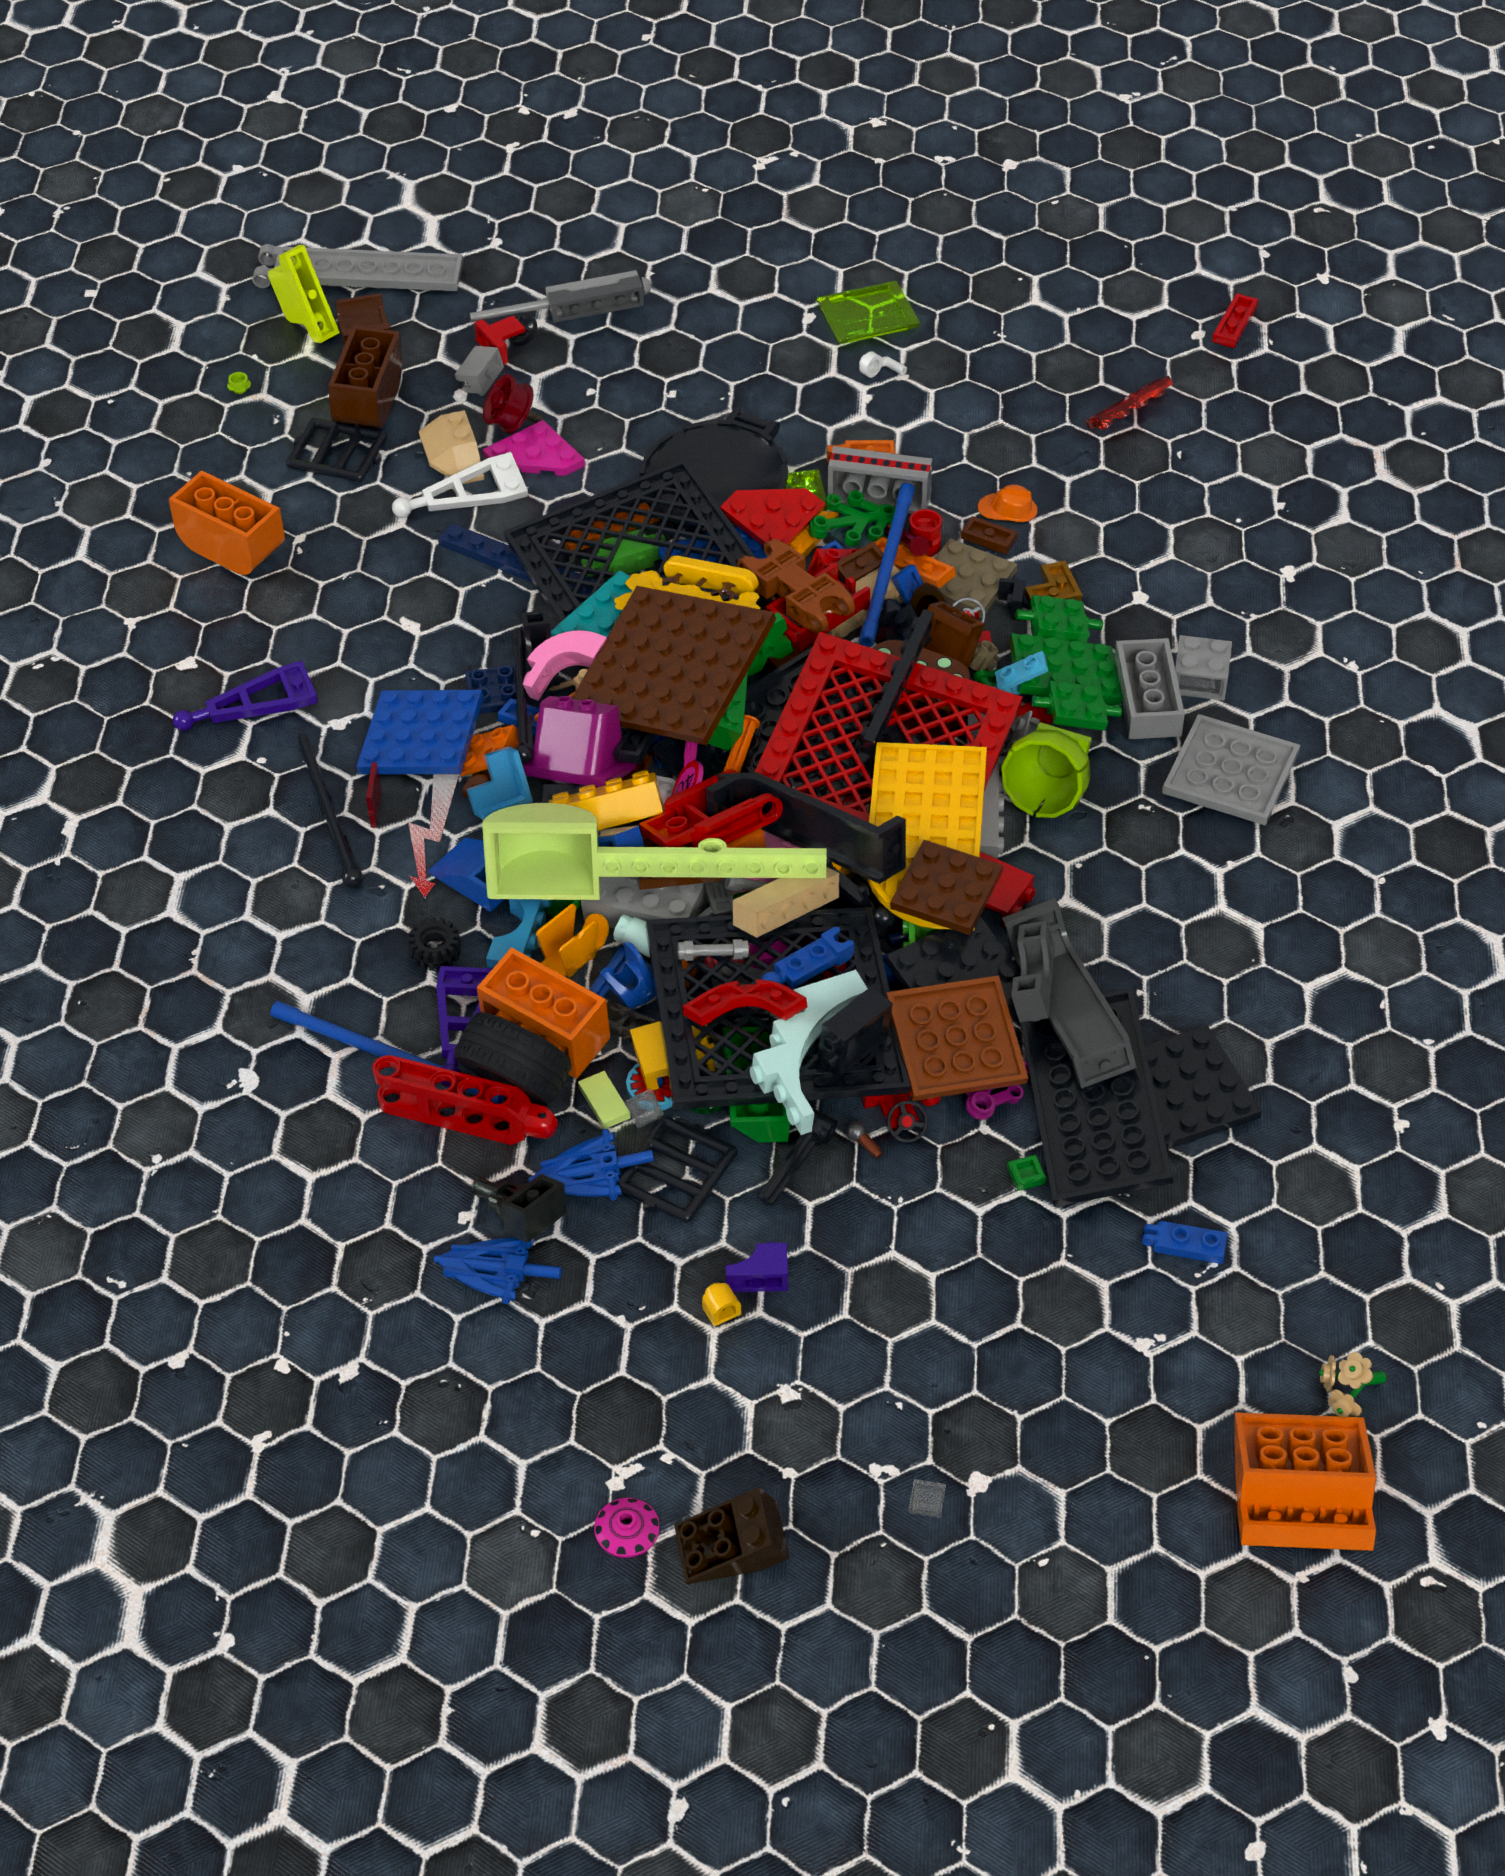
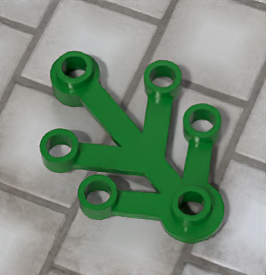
(881, 514)

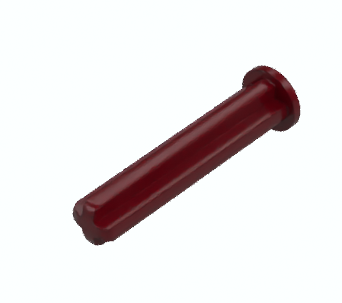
(917, 544)

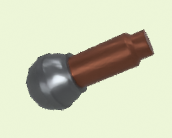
(857, 1132)

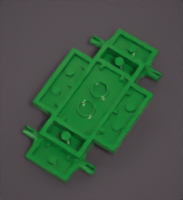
(1079, 673)

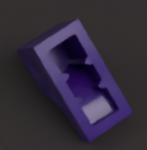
(761, 1271)

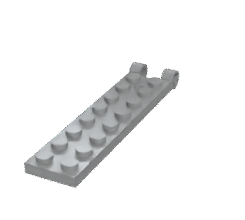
(372, 268)

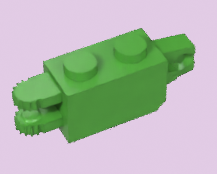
(630, 556)

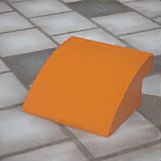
(1304, 1481)

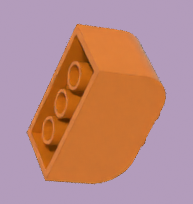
(226, 523)

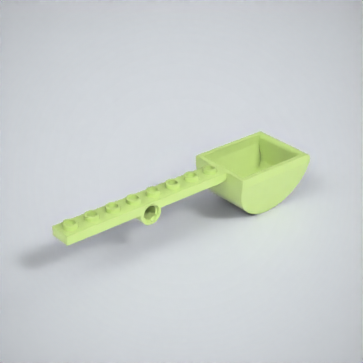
(555, 855)

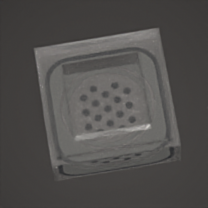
(644, 1108)
(927, 1498)

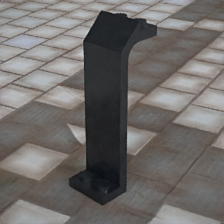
(810, 823)

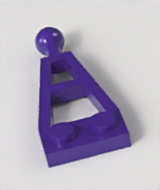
(293, 678)
(455, 982)

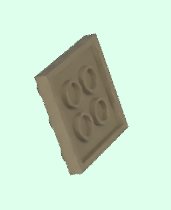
(975, 574)

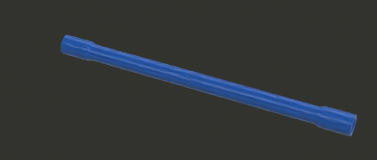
(870, 626)
(296, 1017)

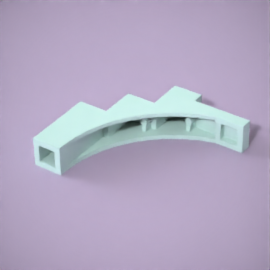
(779, 1066)

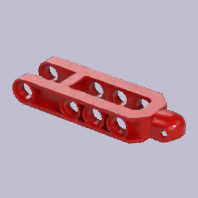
(423, 1101)

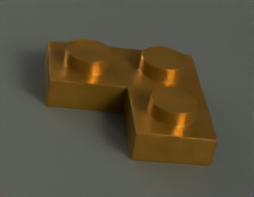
(1058, 583)

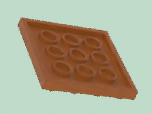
(956, 1038)

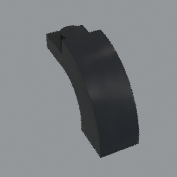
(536, 631)

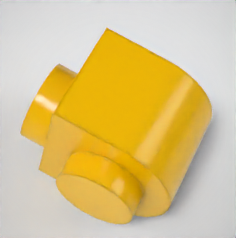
(720, 1297)

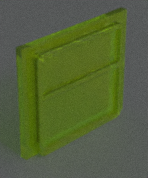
(868, 312)

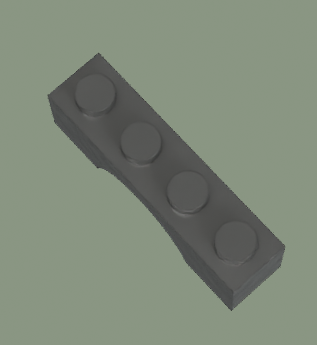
(1033, 988)

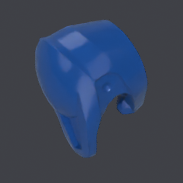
(634, 981)

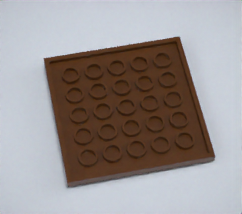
(675, 662)

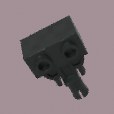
(524, 1208)

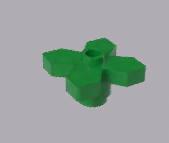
(775, 646)

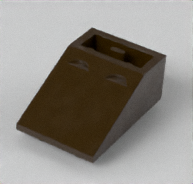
(732, 1538)

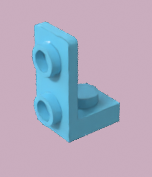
(1020, 672)

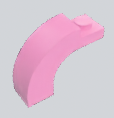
(558, 653)

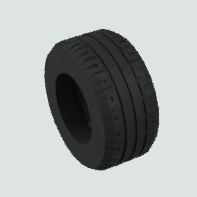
(513, 1056)

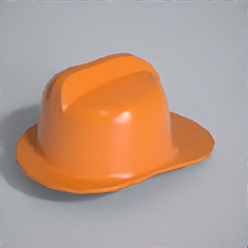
(1009, 504)

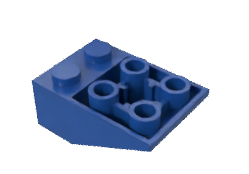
(465, 872)

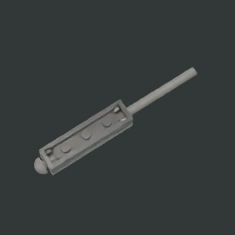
(581, 298)

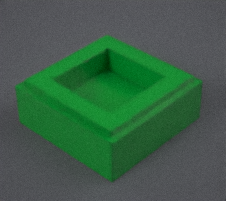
(1026, 1172)

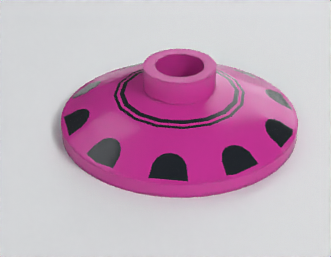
(629, 1539)

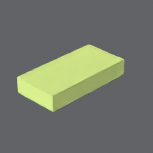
(604, 1100)

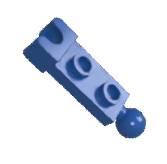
(811, 960)

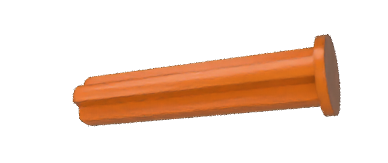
(740, 748)

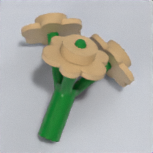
(1354, 1372)

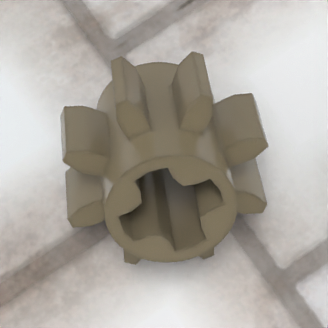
(985, 656)

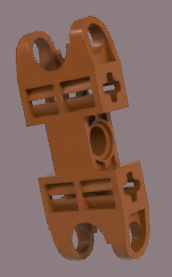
(805, 596)

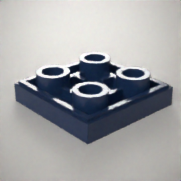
(496, 684)

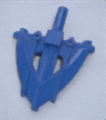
(603, 1167)
(467, 1260)

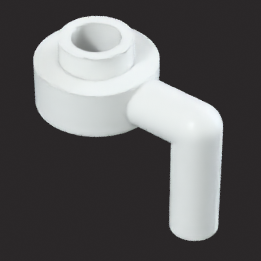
(871, 364)

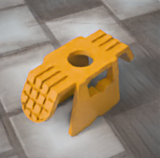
(569, 953)

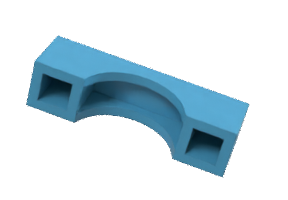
(524, 937)

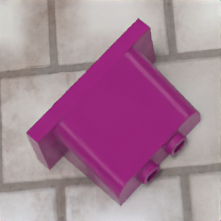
(577, 742)

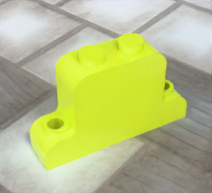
(302, 294)

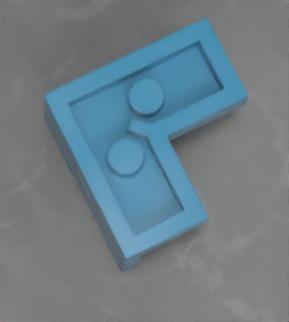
(507, 784)

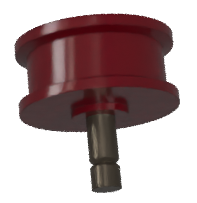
(509, 404)

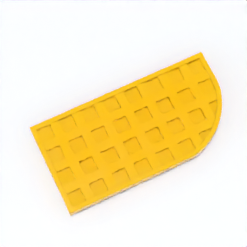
(937, 794)

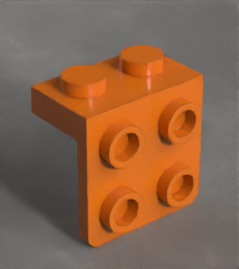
(487, 743)

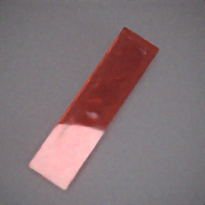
(1137, 399)

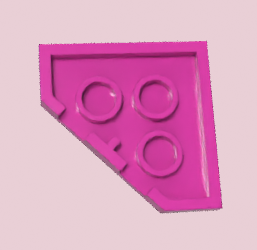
(537, 450)

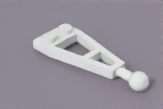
(504, 473)

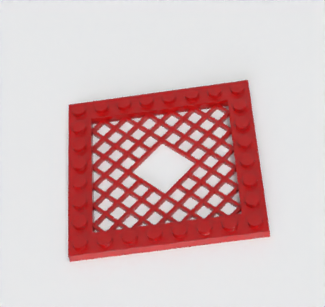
(876, 665)

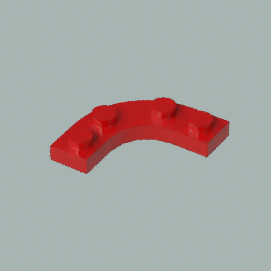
(728, 996)

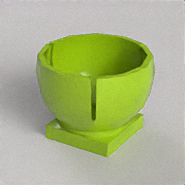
(1047, 767)

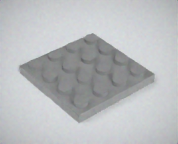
(1231, 769)

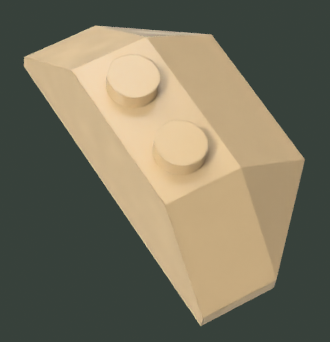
(450, 444)

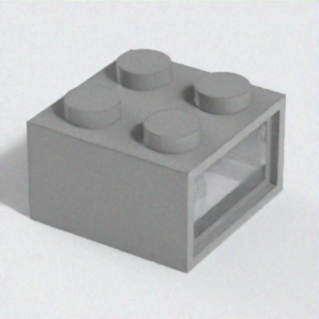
(1203, 667)

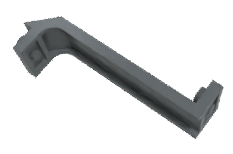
(1077, 1006)

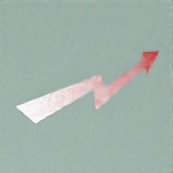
(441, 799)

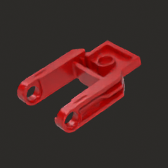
(687, 824)

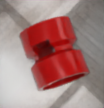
(929, 525)

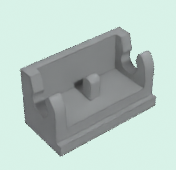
(480, 369)

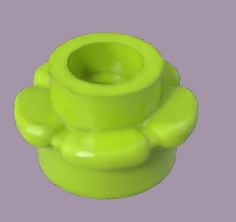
(238, 382)

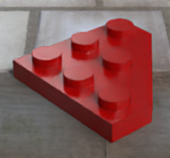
(773, 512)

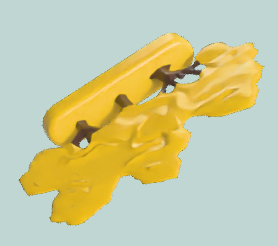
(697, 575)

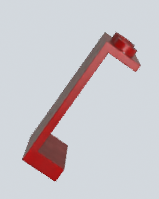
(1011, 890)

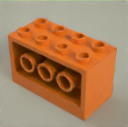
(547, 1006)

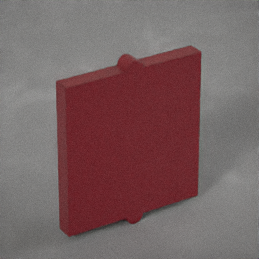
(373, 795)

